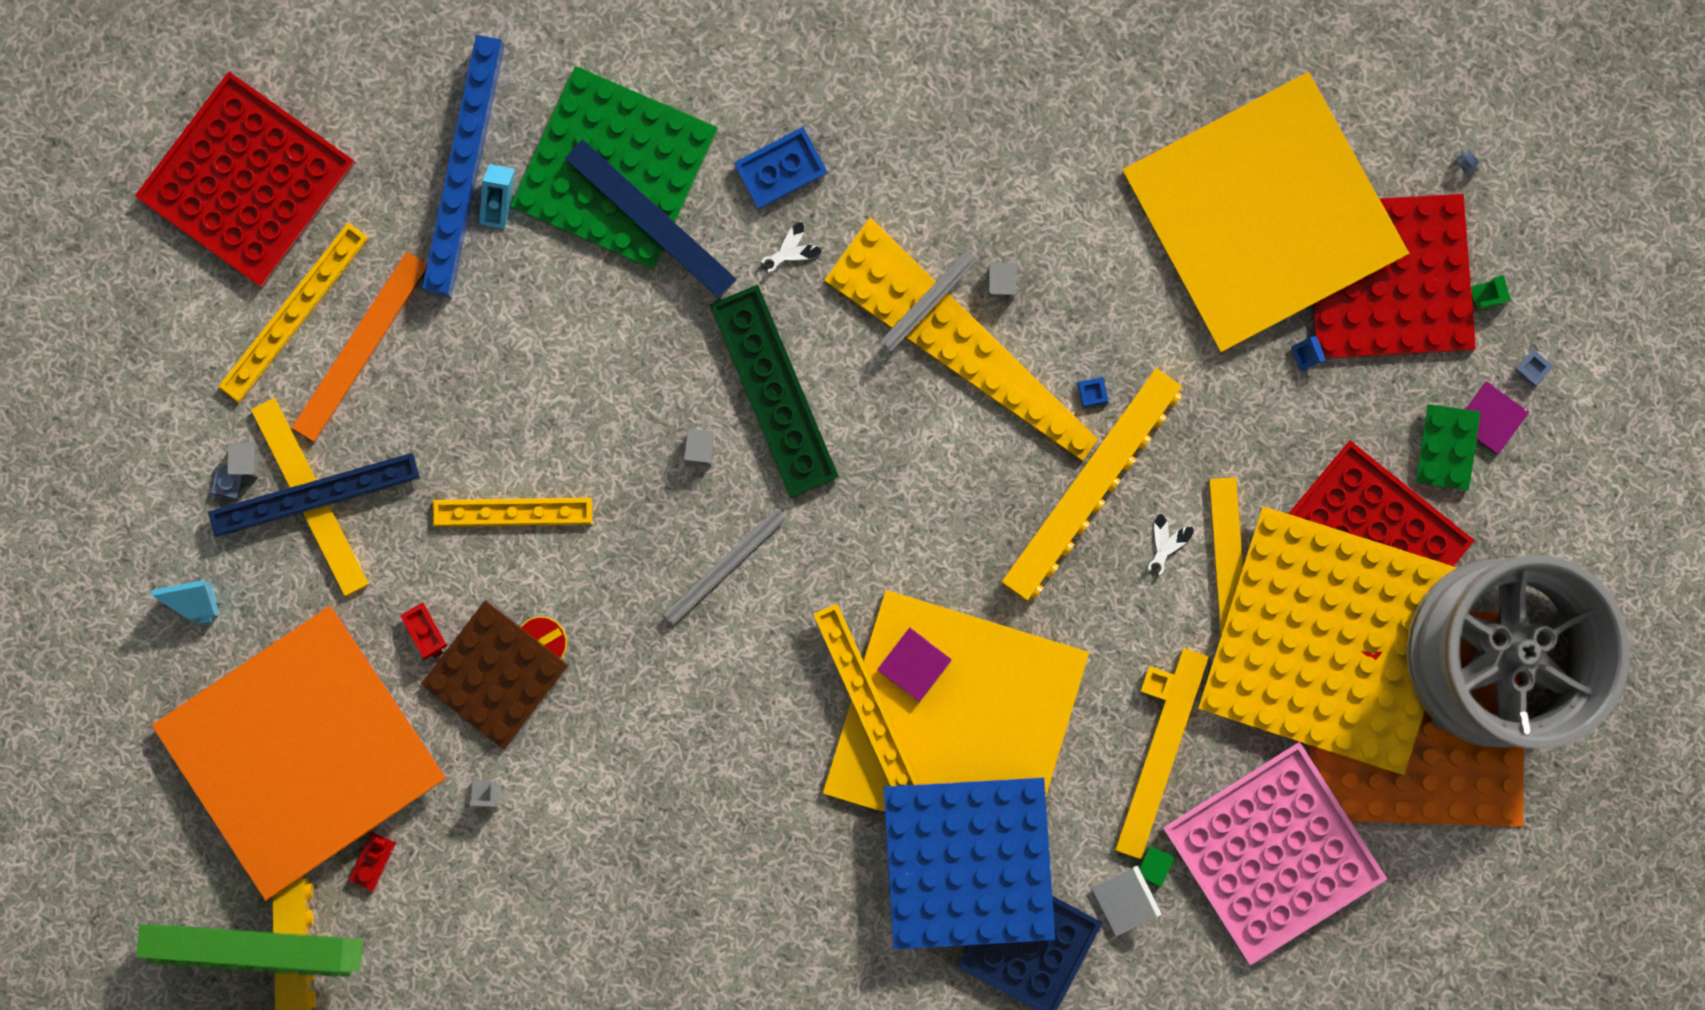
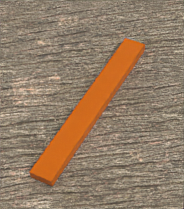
(360, 347)

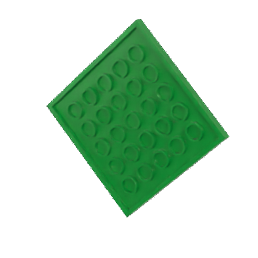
(639, 137)

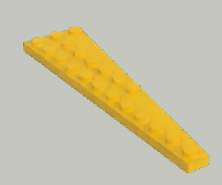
(887, 285)

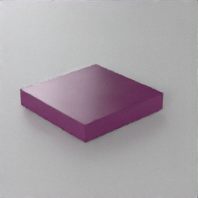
(1498, 417)
(914, 664)

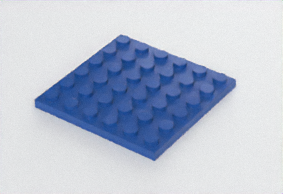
(968, 863)

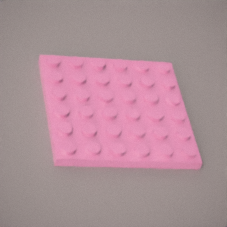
(1275, 853)

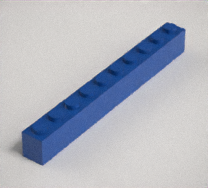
(463, 166)

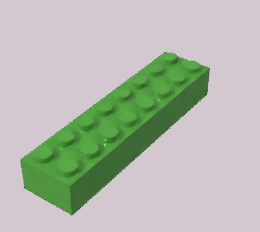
(249, 950)

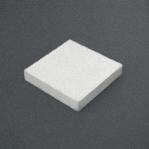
(1126, 901)

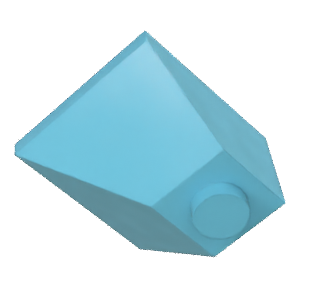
(192, 600)

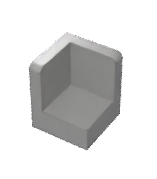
(1002, 279)
(699, 447)
(243, 459)
(485, 793)

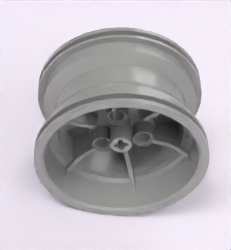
(1596, 648)

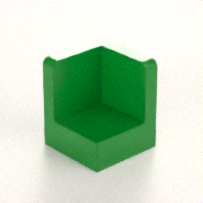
(1490, 294)
(1155, 866)

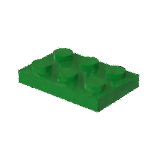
(1448, 447)

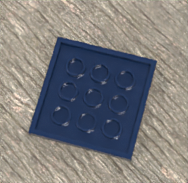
(1036, 970)

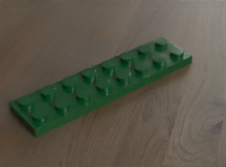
(774, 391)

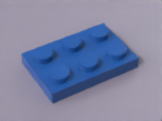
(780, 168)

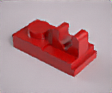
(424, 631)
(372, 861)

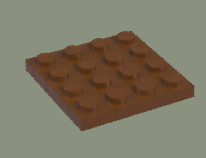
(495, 674)

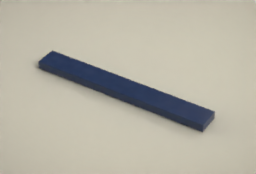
(650, 219)
(314, 495)

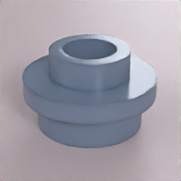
(1468, 161)

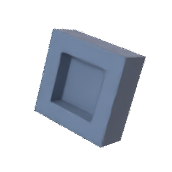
(1534, 368)
(227, 484)

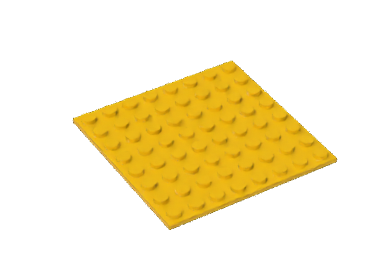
(1265, 212)
(1298, 637)
(985, 718)

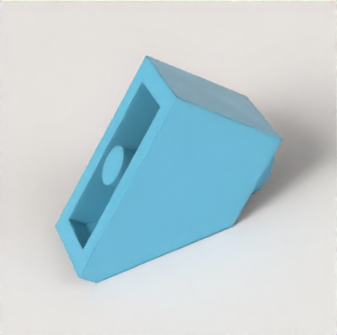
(496, 196)

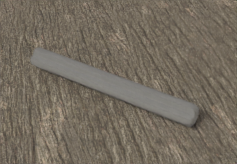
(929, 300)

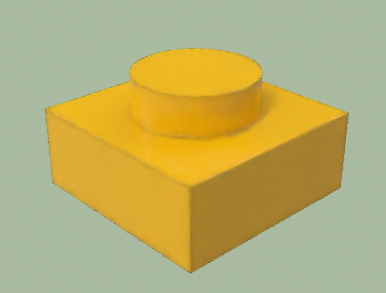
(1157, 683)

